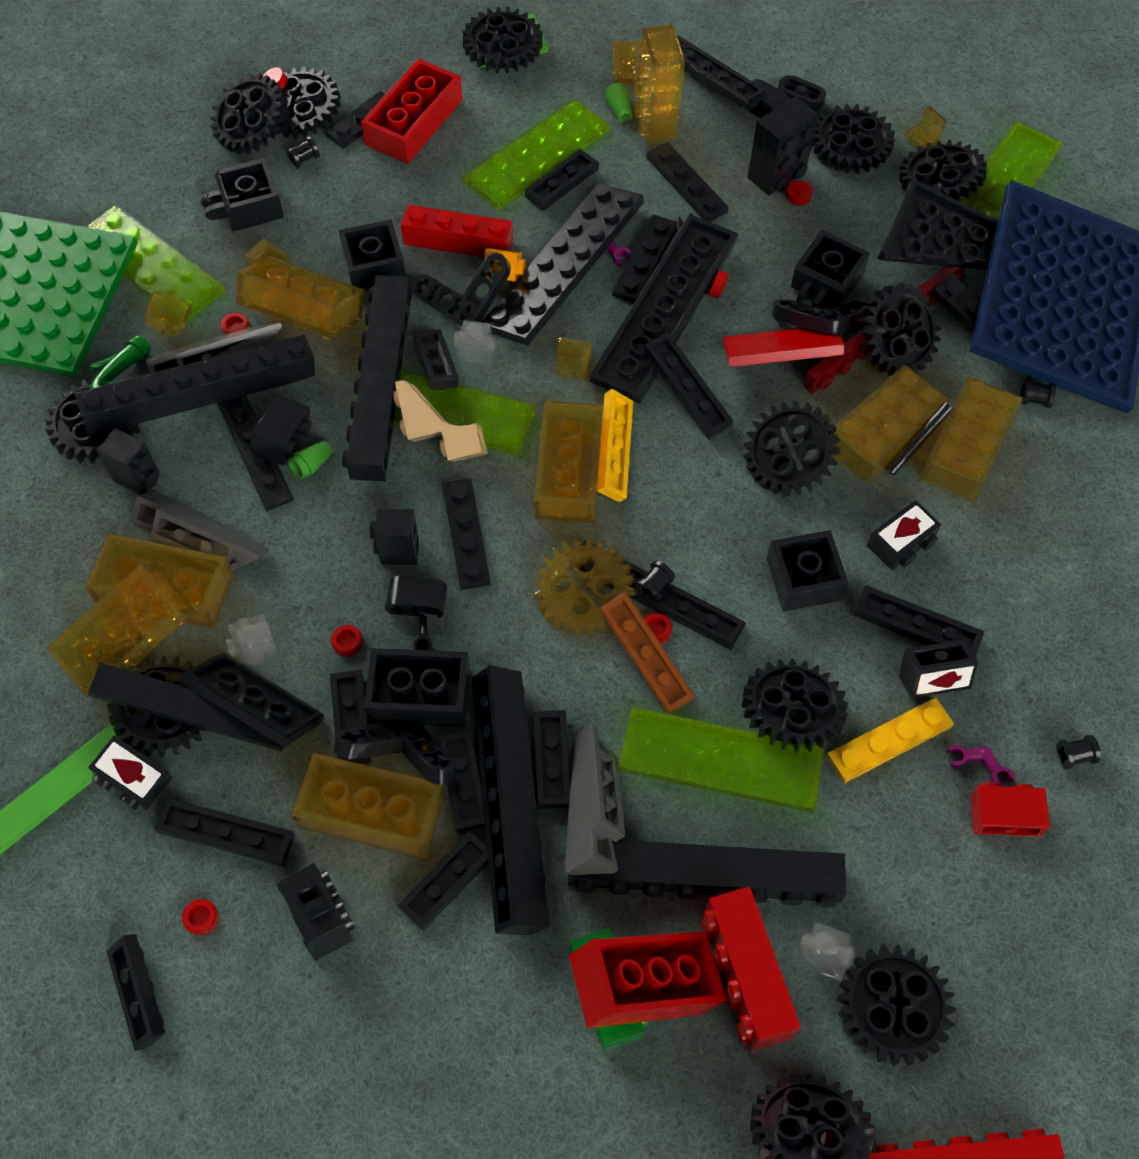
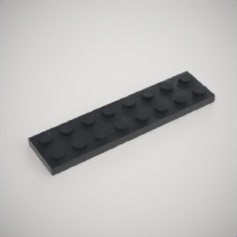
(563, 263)
(664, 305)

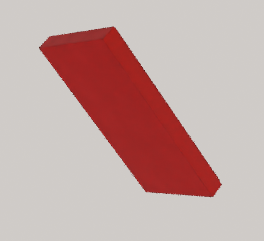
(780, 346)

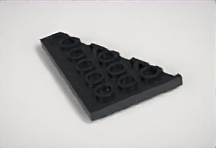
(938, 231)

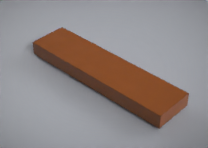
(646, 653)

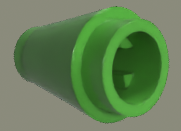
(619, 101)
(309, 460)

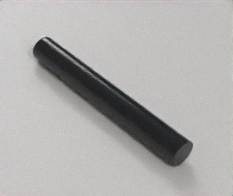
(919, 438)

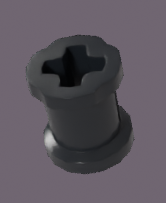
(308, 145)
(1038, 393)
(654, 580)
(1078, 751)

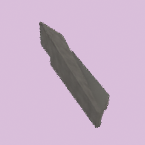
(214, 347)
(191, 530)
(594, 807)

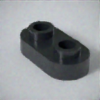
(807, 92)

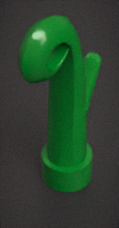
(134, 350)

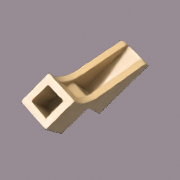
(425, 422)

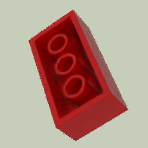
(412, 110)
(749, 970)
(646, 978)

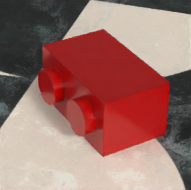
(1009, 810)

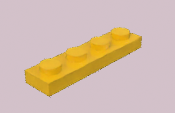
(615, 446)
(889, 740)

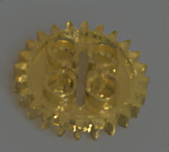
(562, 604)

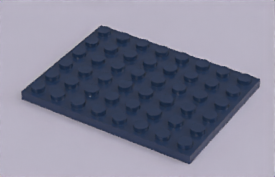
(1062, 298)

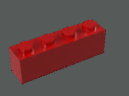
(455, 231)

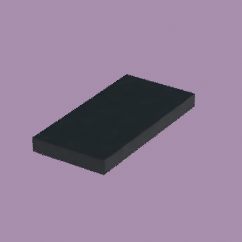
(252, 699)

